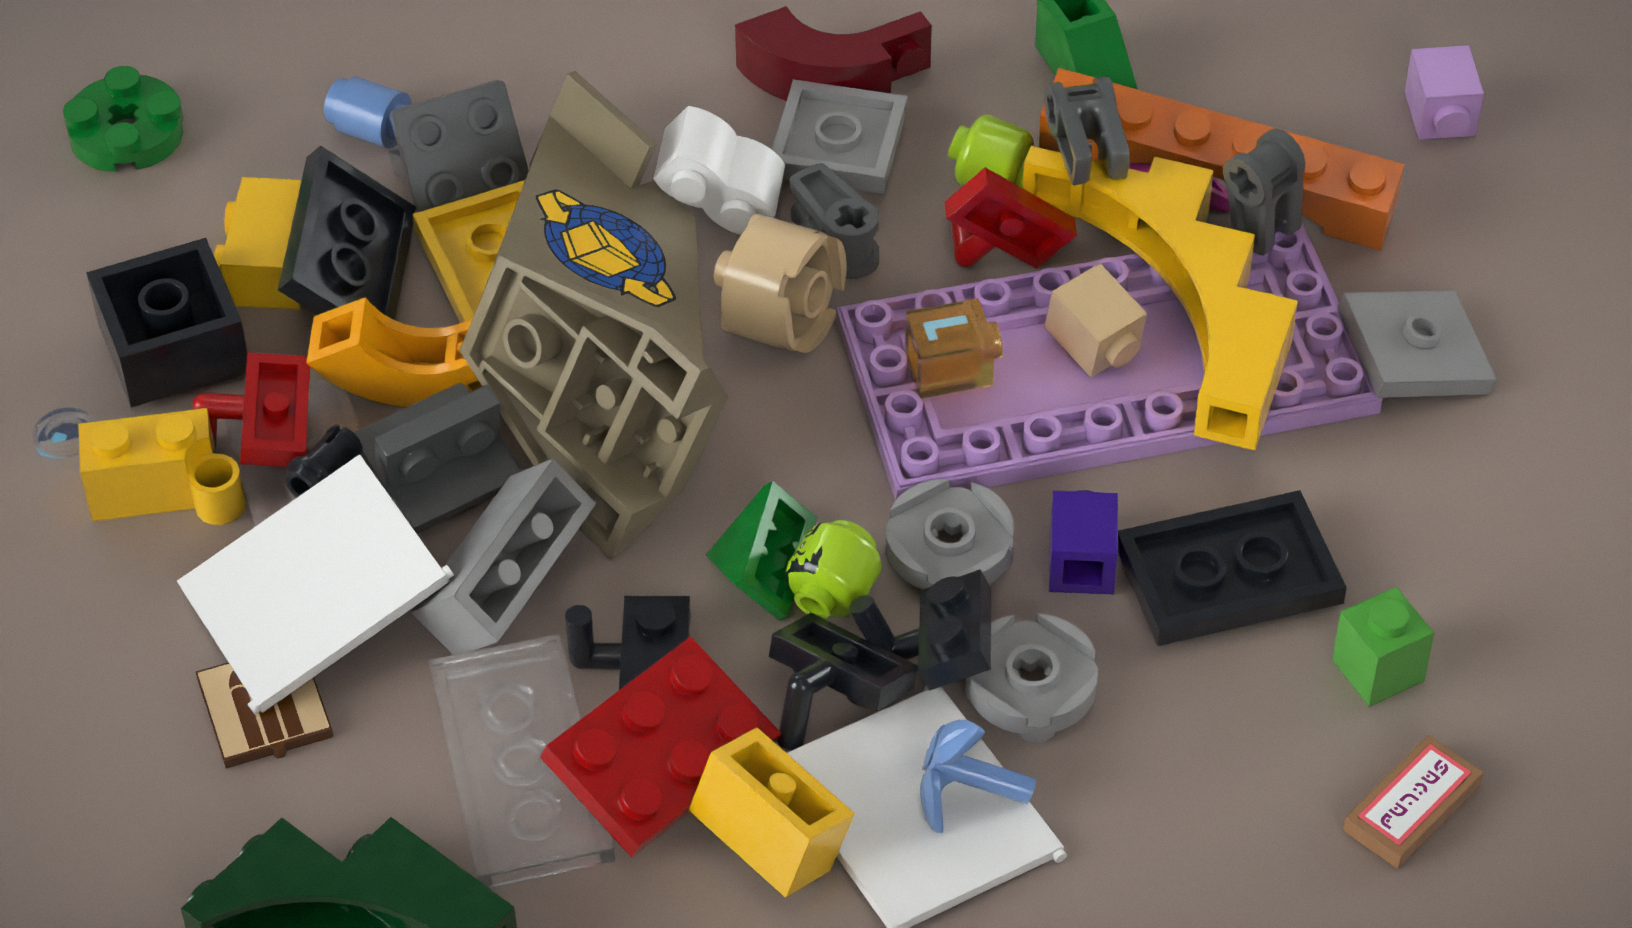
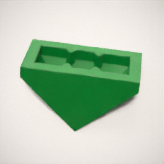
(760, 545)

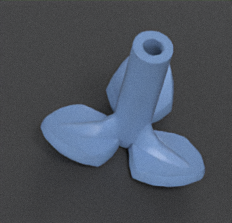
(947, 763)

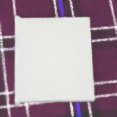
(312, 583)
(890, 847)

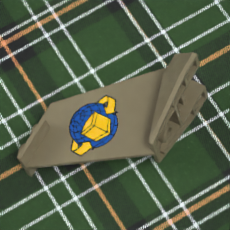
(599, 320)

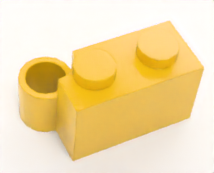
(158, 468)

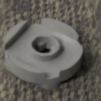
(935, 507)
(1041, 706)

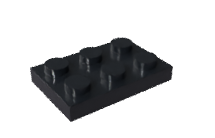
(345, 239)
(1230, 567)

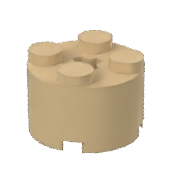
(780, 284)

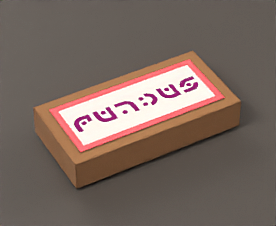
(1412, 801)

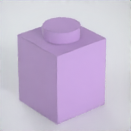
(1444, 92)

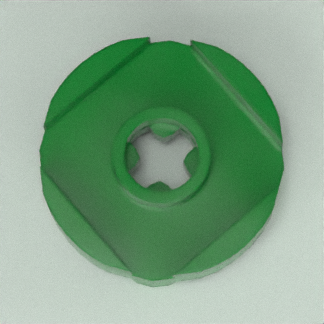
(120, 96)

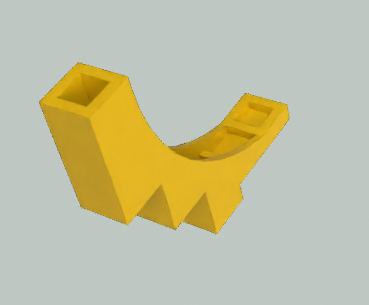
(1207, 267)

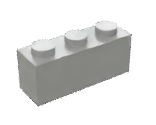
(505, 557)

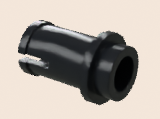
(323, 459)

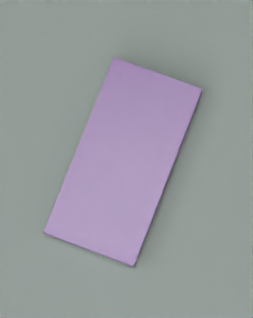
(1054, 417)

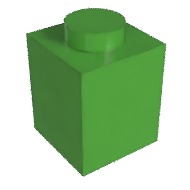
(1382, 646)

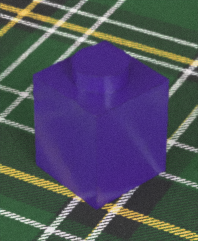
(1083, 542)

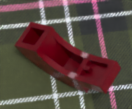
(781, 48)

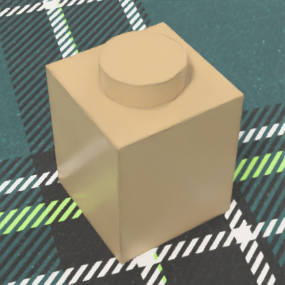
(1096, 321)

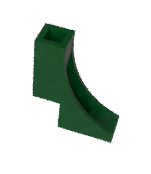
(382, 883)

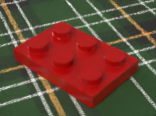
(649, 744)

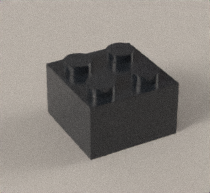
(168, 322)

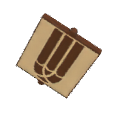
(250, 736)

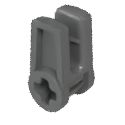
(1086, 114)
(1266, 188)
(840, 212)

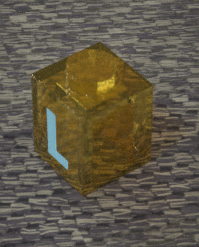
(951, 347)

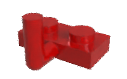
(1003, 215)
(271, 409)

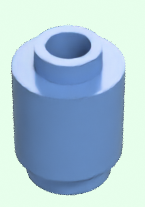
(364, 109)

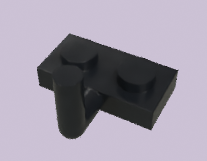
(649, 632)
(951, 634)
(837, 659)

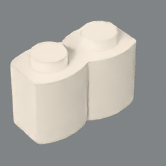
(717, 170)

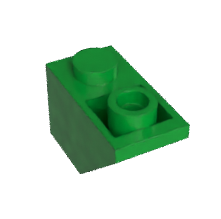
(1083, 39)

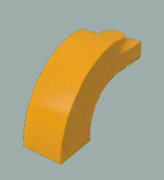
(385, 358)

